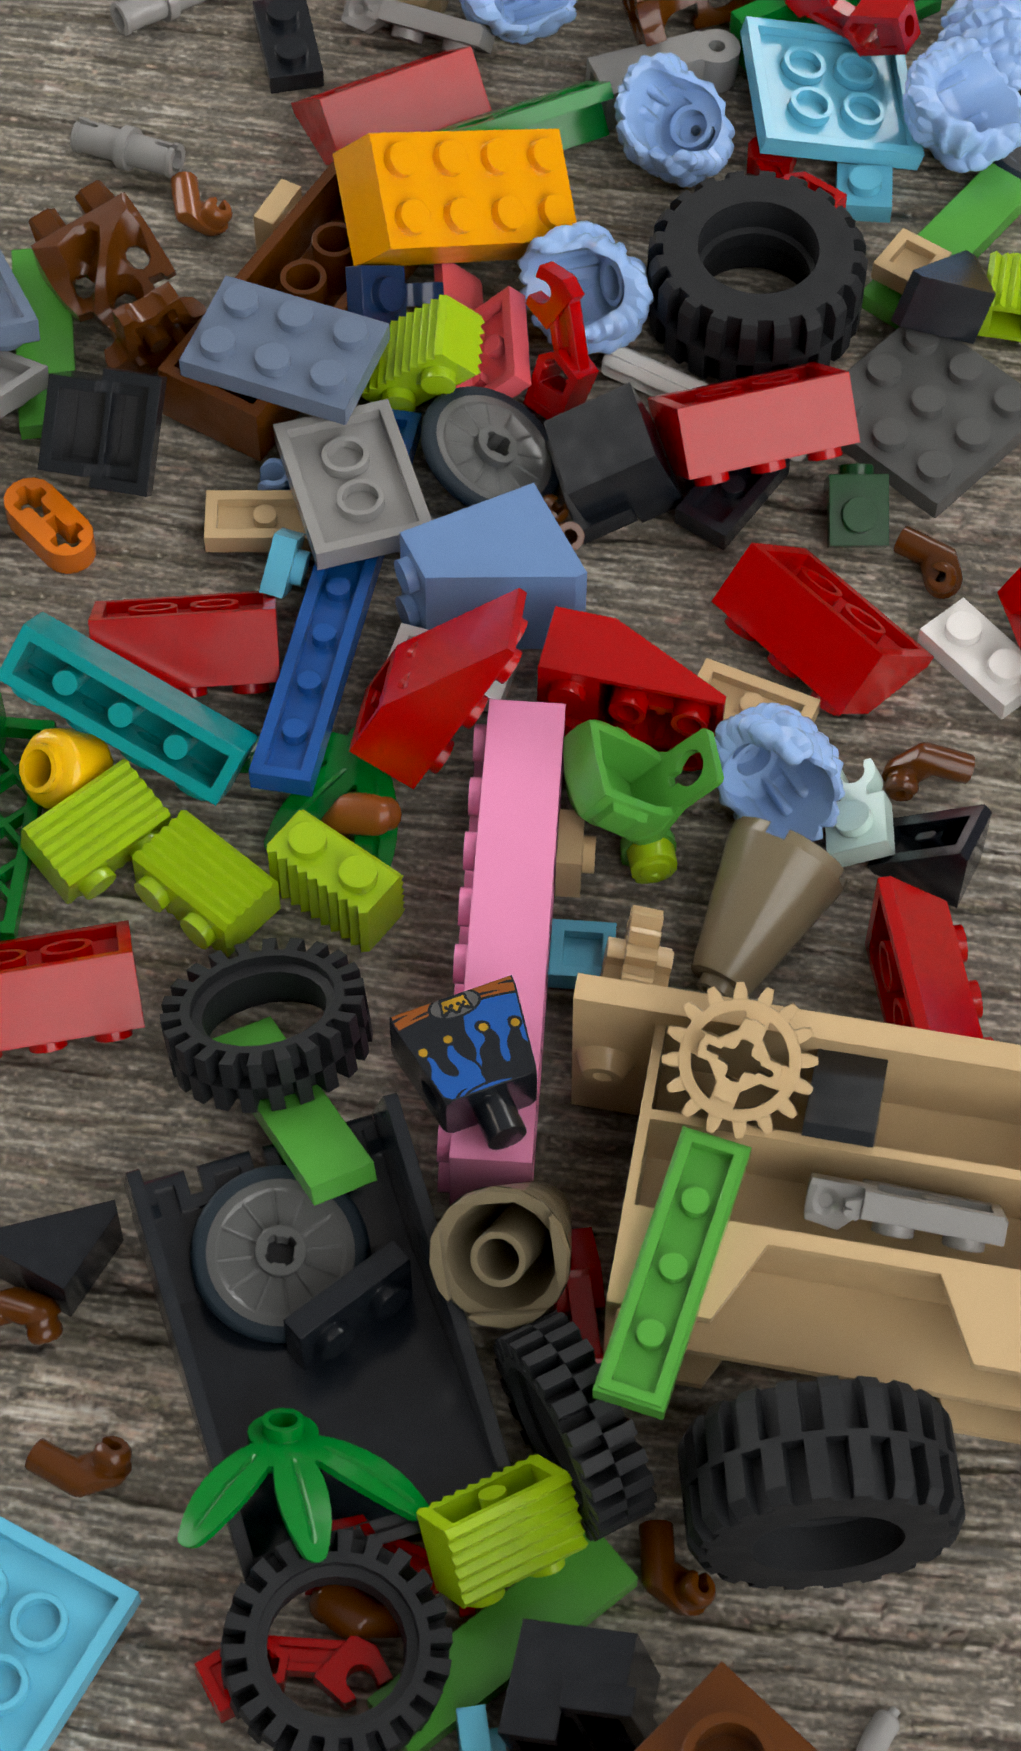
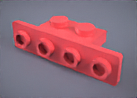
(505, 335)

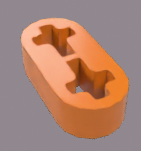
(40, 532)

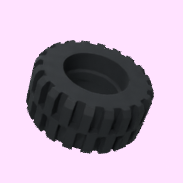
(763, 226)
(820, 1483)

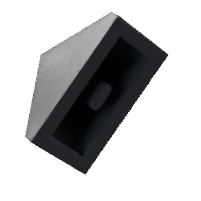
(946, 298)
(937, 850)
(845, 1098)
(61, 1252)

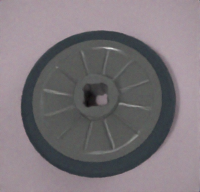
(485, 445)
(234, 1242)

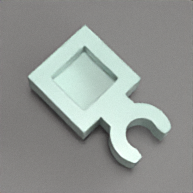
(864, 820)

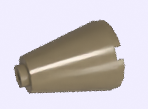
(761, 904)
(504, 1252)

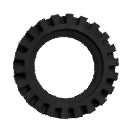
(277, 1067)
(551, 1386)
(352, 1564)

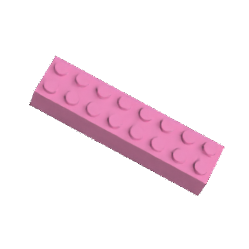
(508, 906)

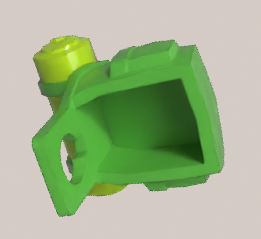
(634, 792)

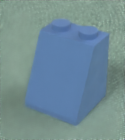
(486, 554)

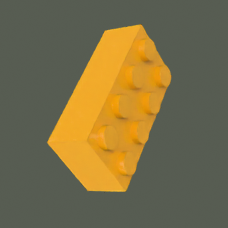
(452, 194)

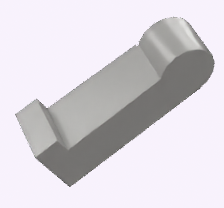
(694, 48)

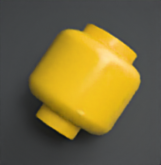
(61, 763)

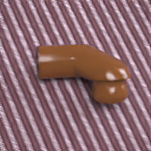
(193, 212)
(363, 814)

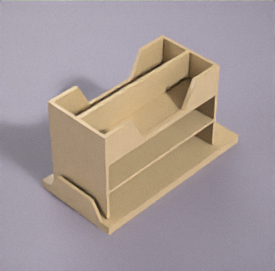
(809, 1293)

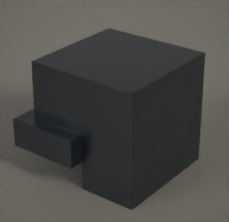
(104, 428)
(611, 463)
(578, 1690)

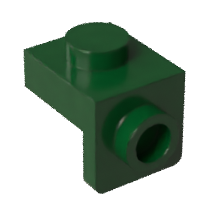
(857, 507)

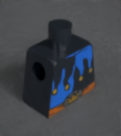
(470, 1060)

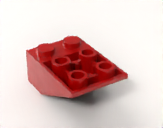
(625, 681)
(436, 687)

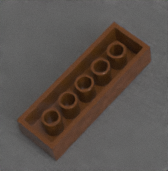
(299, 258)

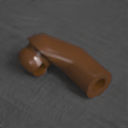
(936, 559)

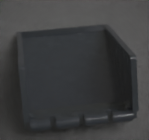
(398, 1390)

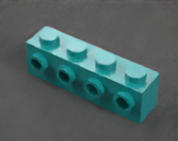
(126, 708)

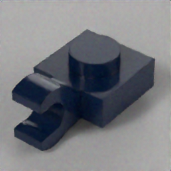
(383, 294)

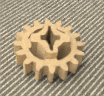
(638, 954)
(726, 1091)

